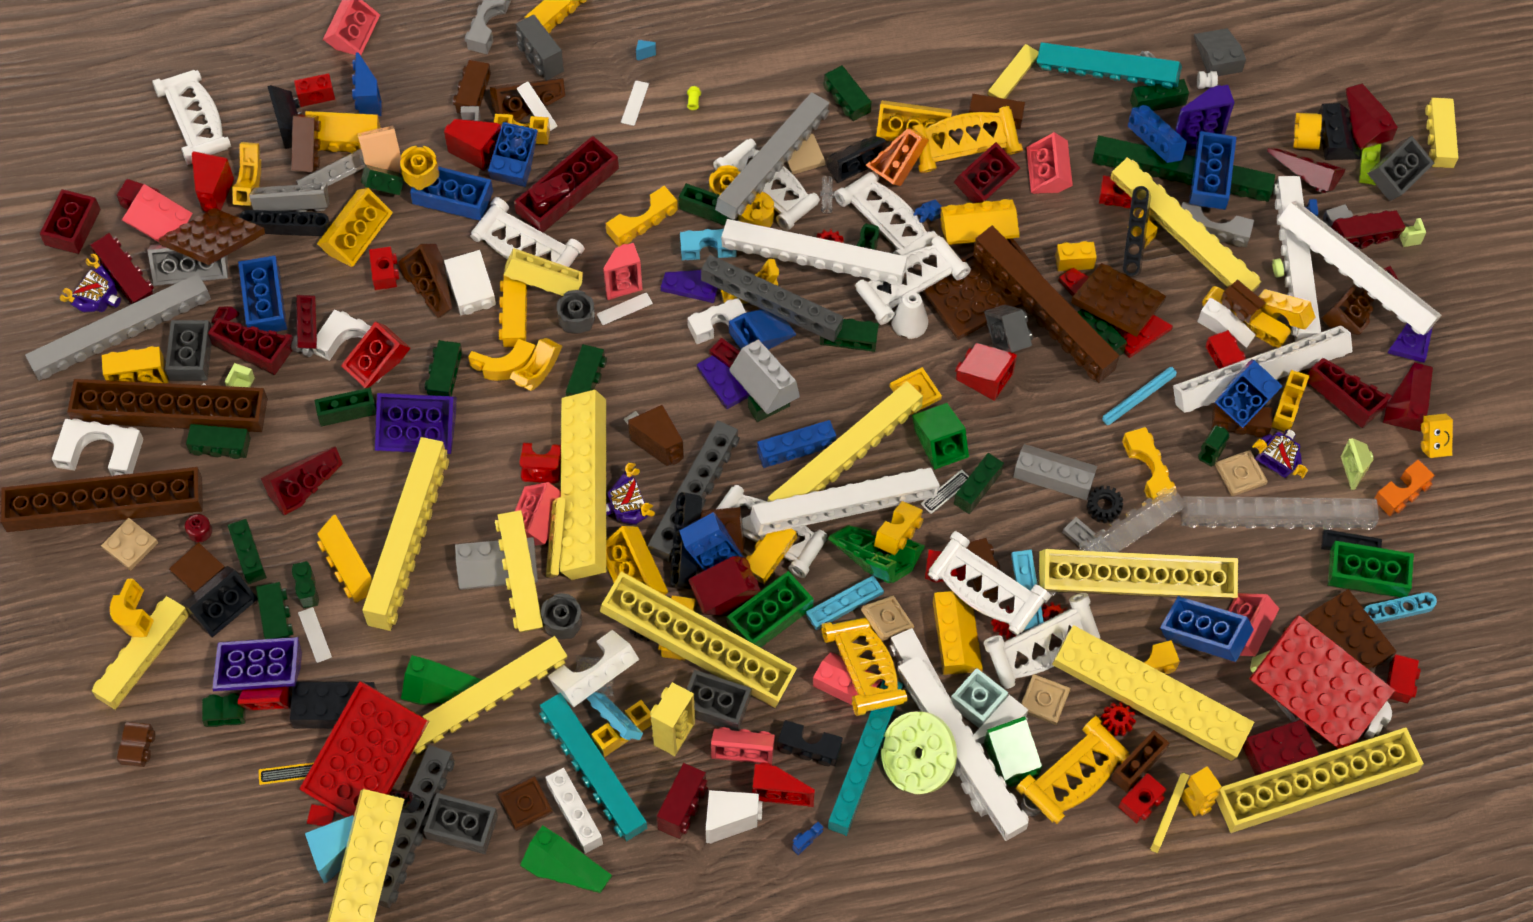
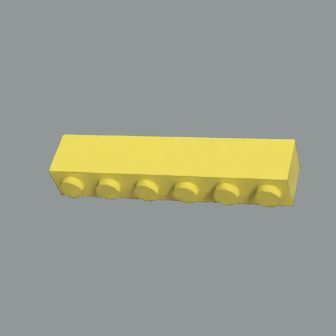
(520, 571)
(139, 654)

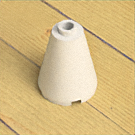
(910, 317)

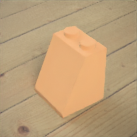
(381, 148)

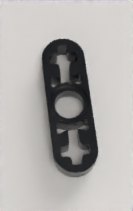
(411, 800)

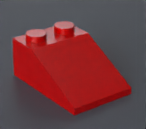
(375, 355)
(265, 698)
(780, 787)

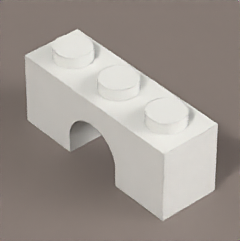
(702, 323)

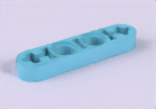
(1400, 611)

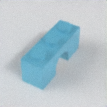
(694, 241)

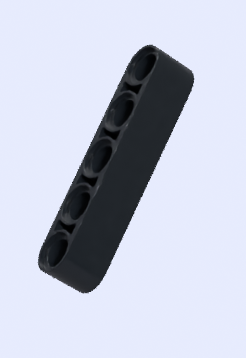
(276, 219)
(1138, 240)
(683, 564)

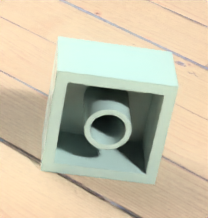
(978, 697)

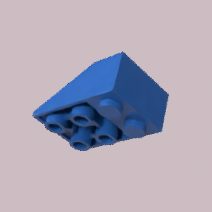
(366, 89)
(513, 154)
(760, 325)
(1248, 393)
(709, 541)

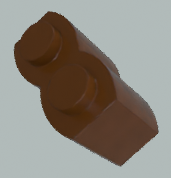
(135, 744)

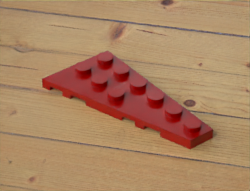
(1155, 328)

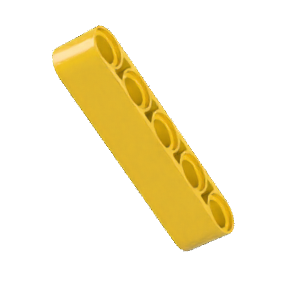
(1262, 326)

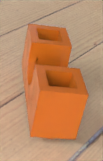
(1393, 499)

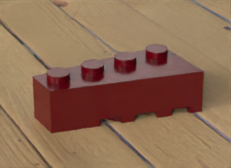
(1370, 228)
(122, 269)
(253, 345)
(1347, 392)

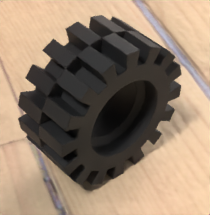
(1096, 511)

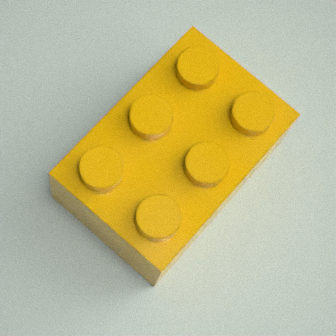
(135, 366)

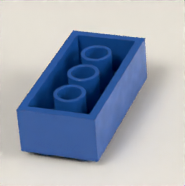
(1213, 170)
(456, 194)
(262, 294)
(1207, 628)

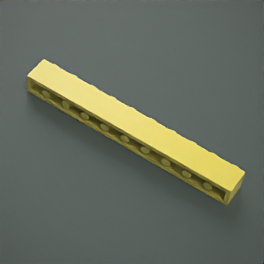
(1185, 228)
(853, 444)
(490, 690)

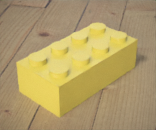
(673, 718)

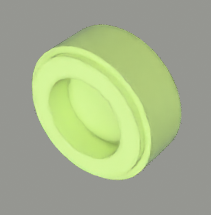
(1277, 266)

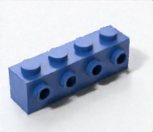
(1157, 134)
(796, 444)

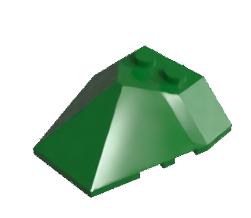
(859, 546)

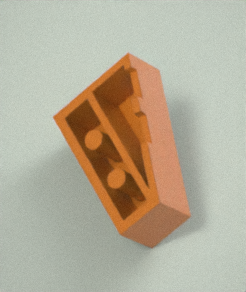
(899, 157)

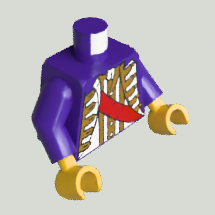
(94, 291)
(1280, 453)
(627, 500)

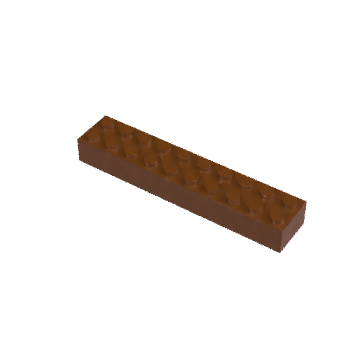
(1045, 304)
(167, 404)
(101, 499)

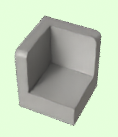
(470, 113)

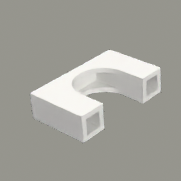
(335, 331)
(78, 434)
(580, 685)

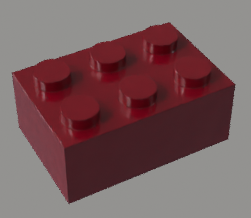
(986, 174)
(70, 221)
(1279, 747)
(682, 801)

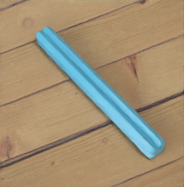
(1139, 395)

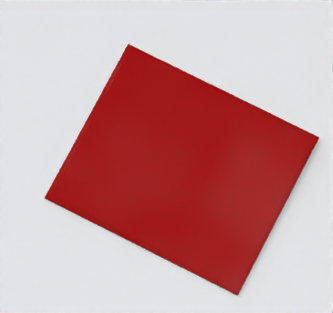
(320, 815)

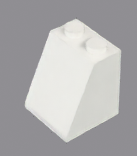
(469, 282)
(731, 814)

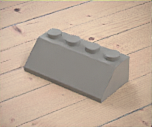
(291, 197)
(173, 267)
(764, 377)
(1055, 471)
(482, 566)

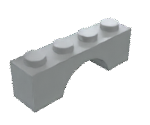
(480, 36)
(1233, 232)

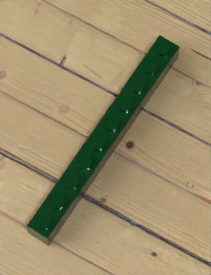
(1244, 181)

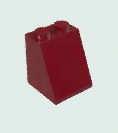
(725, 586)

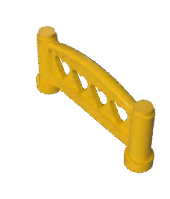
(1004, 135)
(868, 697)
(1041, 790)

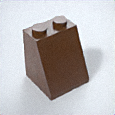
(657, 435)

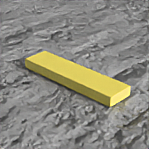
(1014, 72)
(555, 537)
(1169, 812)

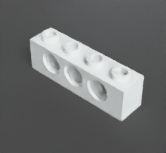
(574, 810)

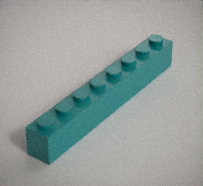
(1109, 64)
(593, 767)
(861, 768)

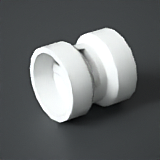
(1207, 79)

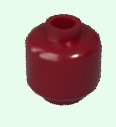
(198, 528)

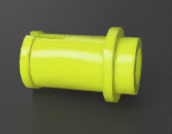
(693, 99)

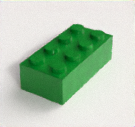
(1370, 569)
(771, 610)

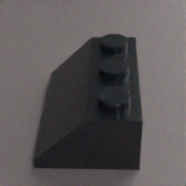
(285, 108)
(1337, 133)
(854, 158)
(220, 601)

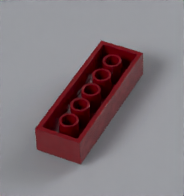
(581, 171)

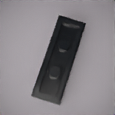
(1331, 536)

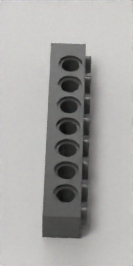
(771, 298)
(720, 434)
(432, 759)

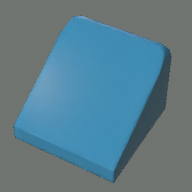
(645, 49)

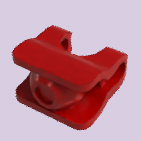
(540, 467)

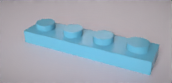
(1026, 576)
(844, 602)
(615, 716)

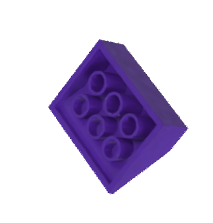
(1206, 113)
(407, 418)
(257, 664)

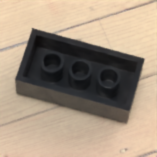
(320, 703)

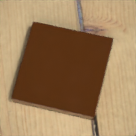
(196, 568)
(525, 803)

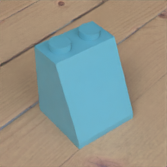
(329, 846)

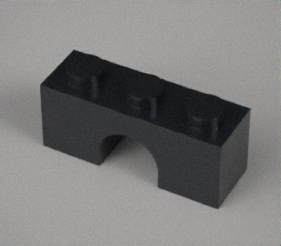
(824, 751)

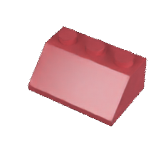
(351, 26)
(1049, 165)
(155, 213)
(623, 272)
(536, 510)
(1261, 614)
(835, 679)
(742, 745)

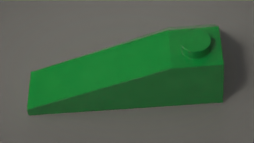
(433, 682)
(558, 860)

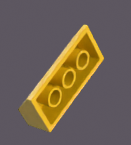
(898, 117)
(341, 129)
(968, 221)
(355, 227)
(629, 554)
(345, 559)
(956, 634)

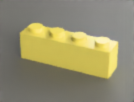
(1442, 132)
(542, 273)

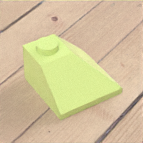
(1356, 461)

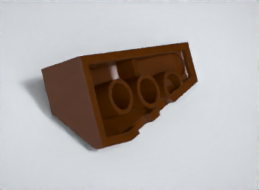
(508, 100)
(427, 273)
(1351, 311)

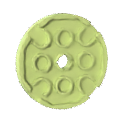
(938, 753)

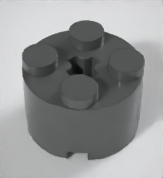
(576, 312)
(552, 612)

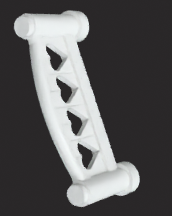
(173, 89)
(857, 195)
(789, 210)
(497, 218)
(947, 263)
(800, 554)
(1025, 602)
(1004, 653)

